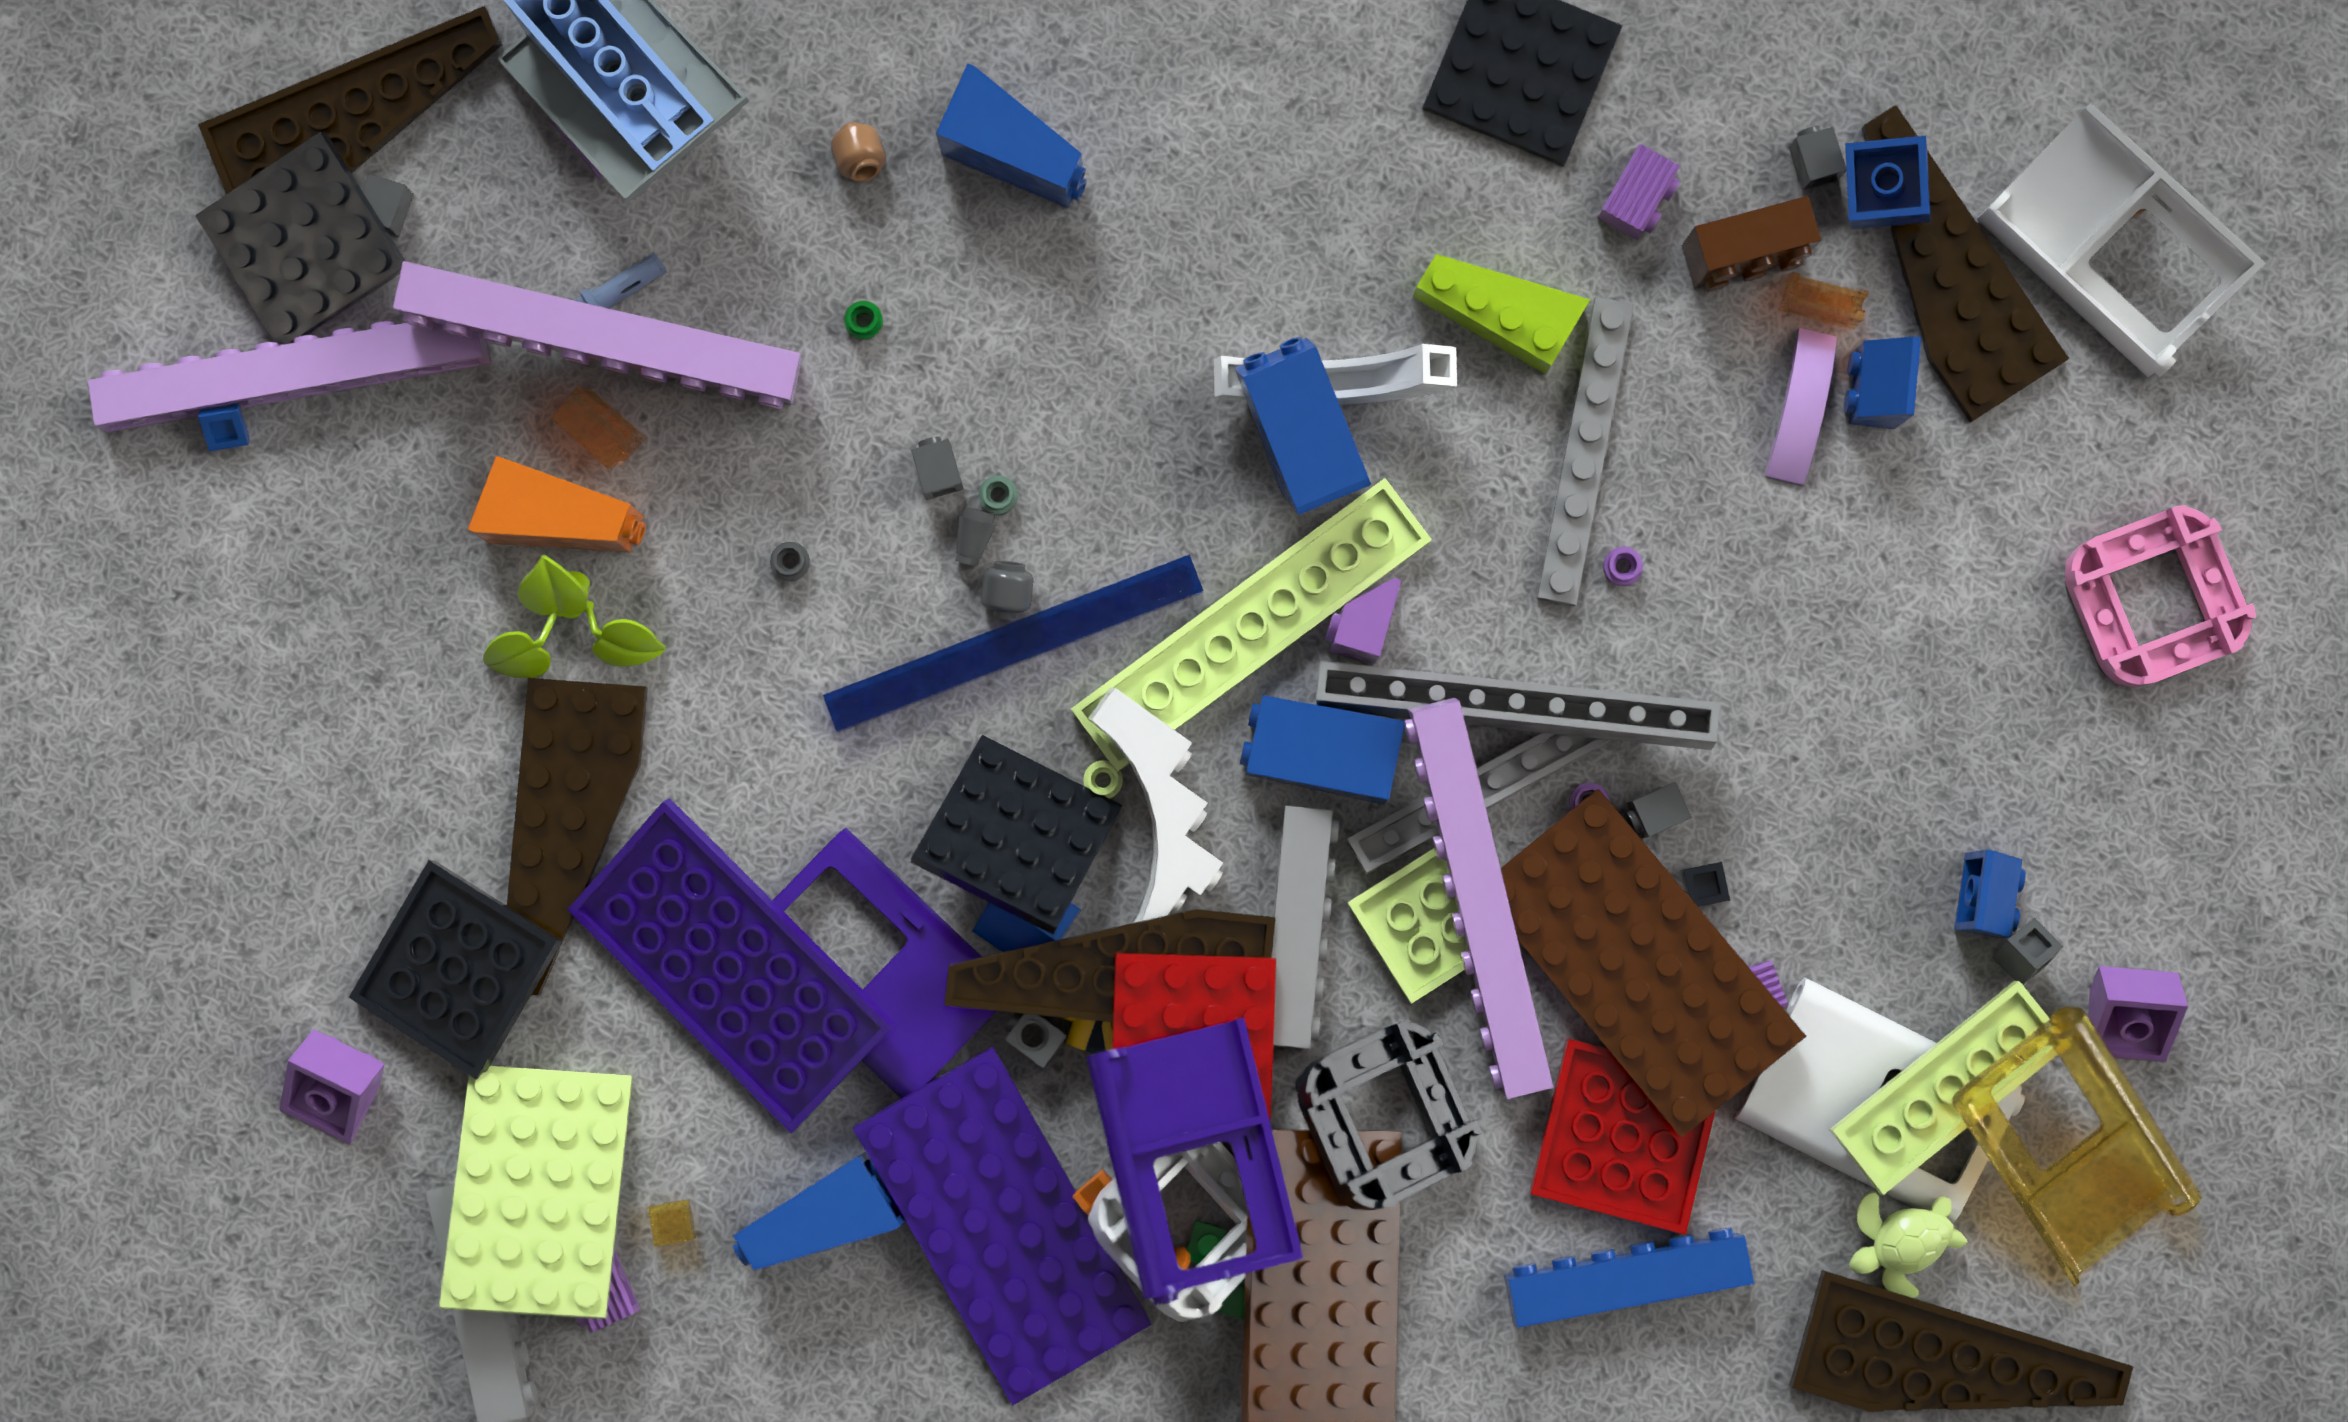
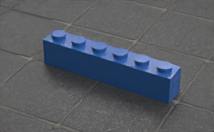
(1628, 1278)

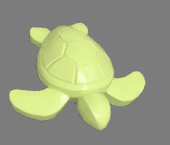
(1904, 1241)

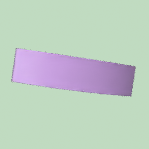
(1802, 406)

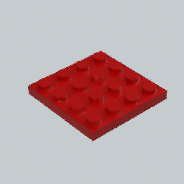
(1185, 993)
(1614, 1148)

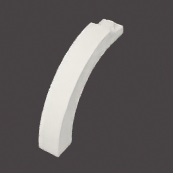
(1366, 379)

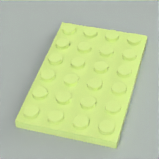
(537, 1193)

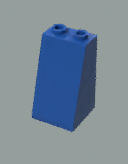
(1007, 141)
(1301, 425)
(1323, 748)
(828, 1214)

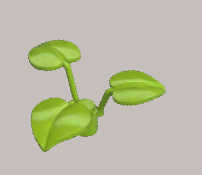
(565, 593)

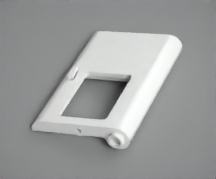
(2078, 199)
(1834, 1073)

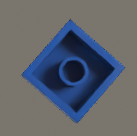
(1888, 182)

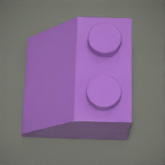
(1364, 623)
(2137, 1011)
(330, 1085)

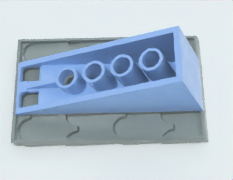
(620, 84)

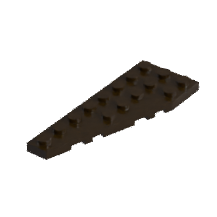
(354, 103)
(1966, 301)
(572, 783)
(1077, 972)
(1913, 1355)

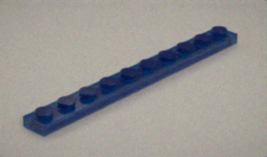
(1013, 643)

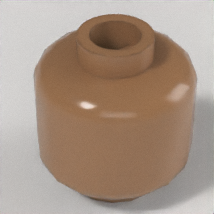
(858, 152)

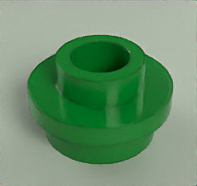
(860, 308)

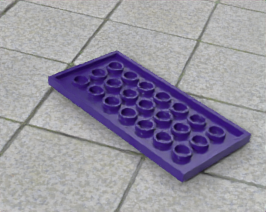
(731, 965)
(1001, 1225)

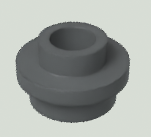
(784, 550)

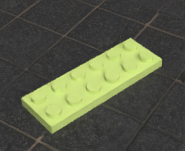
(1915, 1110)

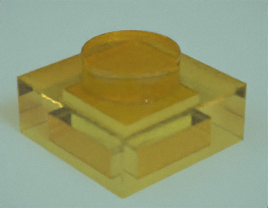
(671, 1222)

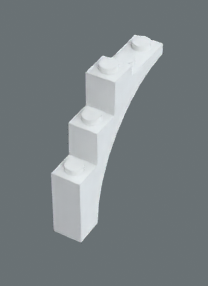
(1153, 754)

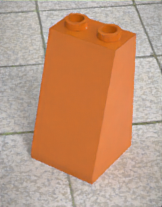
(546, 511)

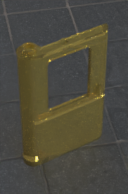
(2104, 1182)

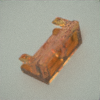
(1823, 301)
(598, 427)

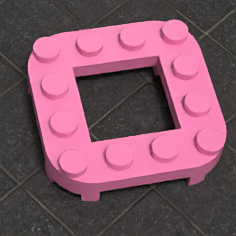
(2208, 572)

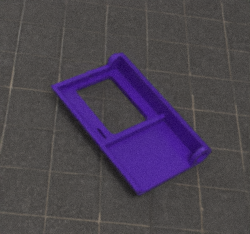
(914, 980)
(1178, 1099)

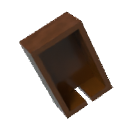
(1751, 244)

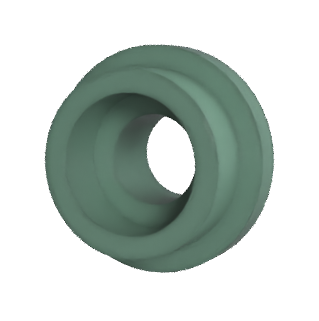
(989, 486)

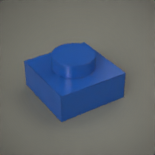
(224, 427)

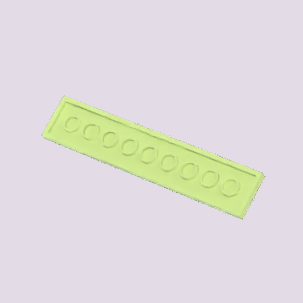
(1265, 613)

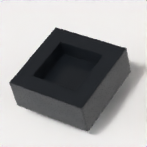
(1706, 884)

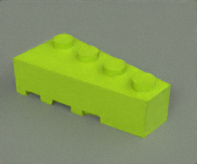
(1502, 309)

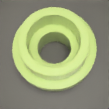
(1103, 767)

